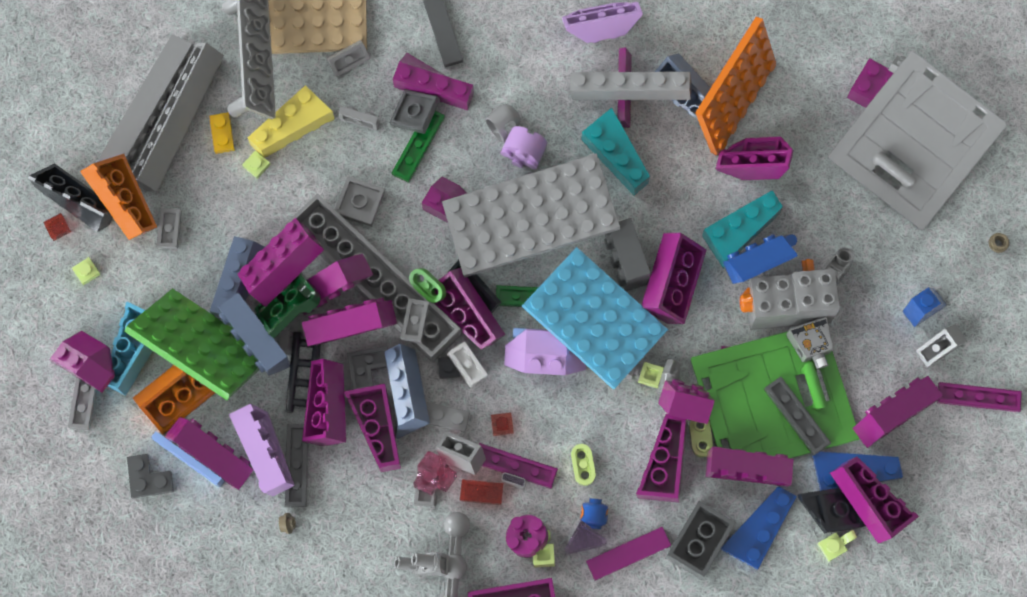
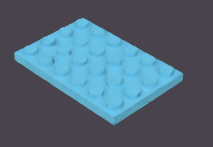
(594, 318)

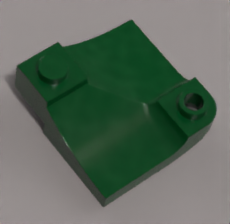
(293, 300)

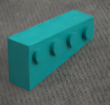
(742, 226)

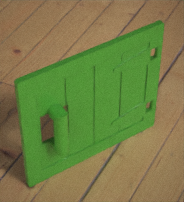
(746, 412)

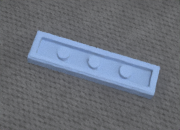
(186, 458)

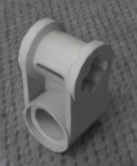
(840, 263)

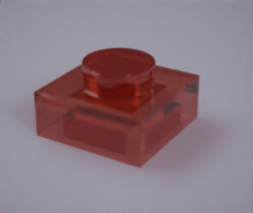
(57, 227)
(502, 424)

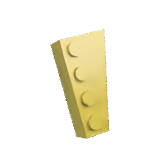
(292, 121)

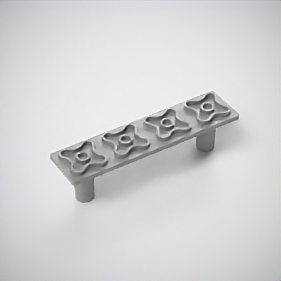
(254, 58)

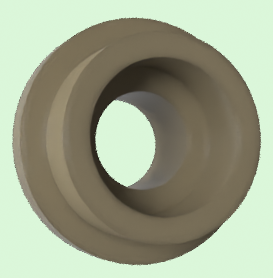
(1001, 237)
(287, 523)

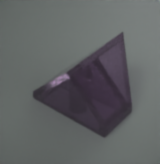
(584, 539)

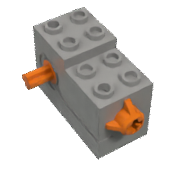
(791, 298)

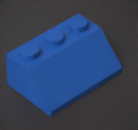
(758, 258)

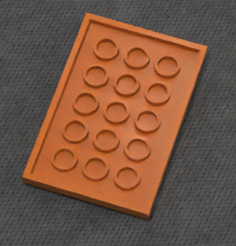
(736, 86)

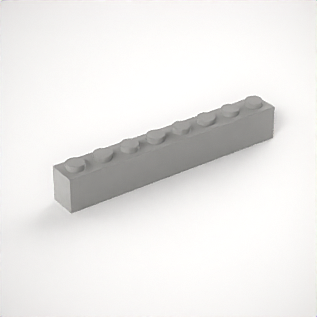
(149, 101)
(176, 116)

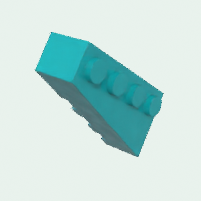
(616, 151)

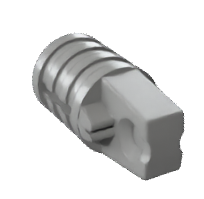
(670, 372)

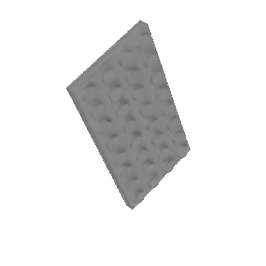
(530, 215)

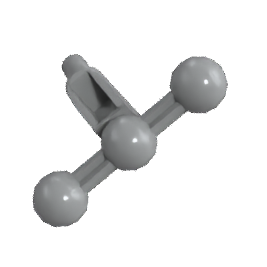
(439, 564)

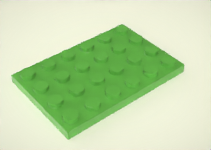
(194, 343)

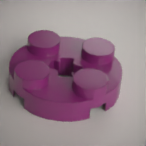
(518, 528)

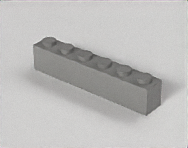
(630, 85)

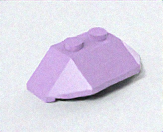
(603, 21)
(541, 353)

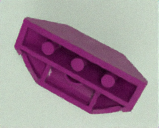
(756, 158)
(86, 360)

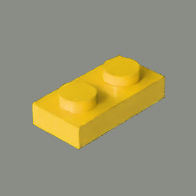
(221, 133)

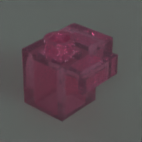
(434, 474)

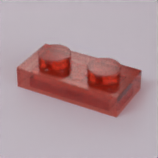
(481, 492)

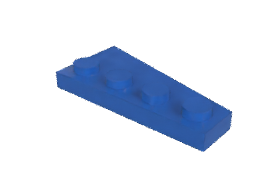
(885, 467)
(757, 533)

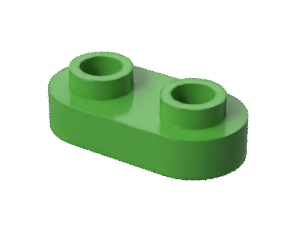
(427, 287)

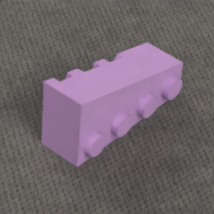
(262, 449)

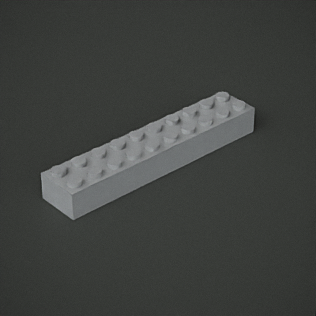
(387, 282)

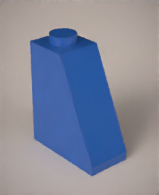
(924, 306)

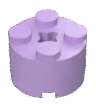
(524, 147)

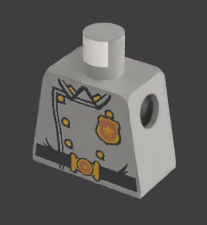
(812, 341)

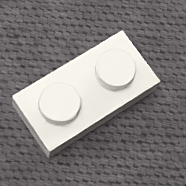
(467, 364)

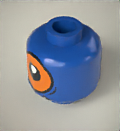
(594, 513)

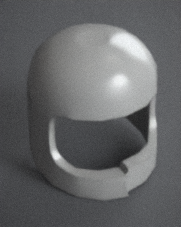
(499, 118)

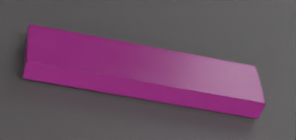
(624, 106)
(980, 397)
(519, 466)
(628, 553)

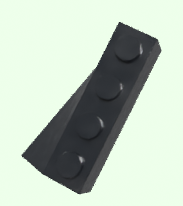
(72, 196)

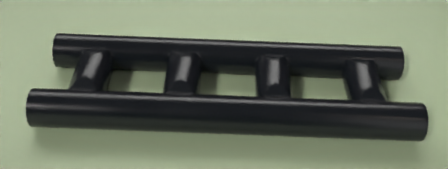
(295, 362)

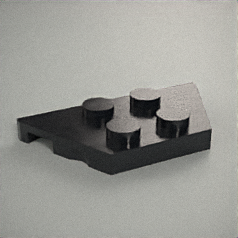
(831, 510)

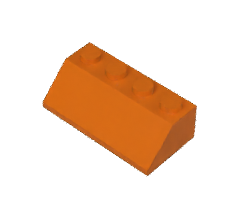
(171, 397)

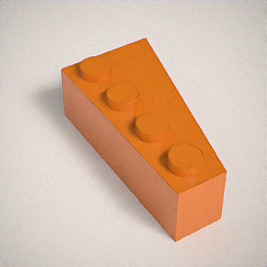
(121, 195)

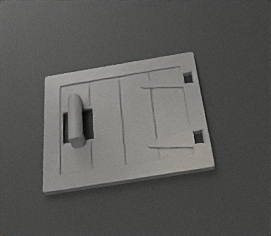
(927, 129)

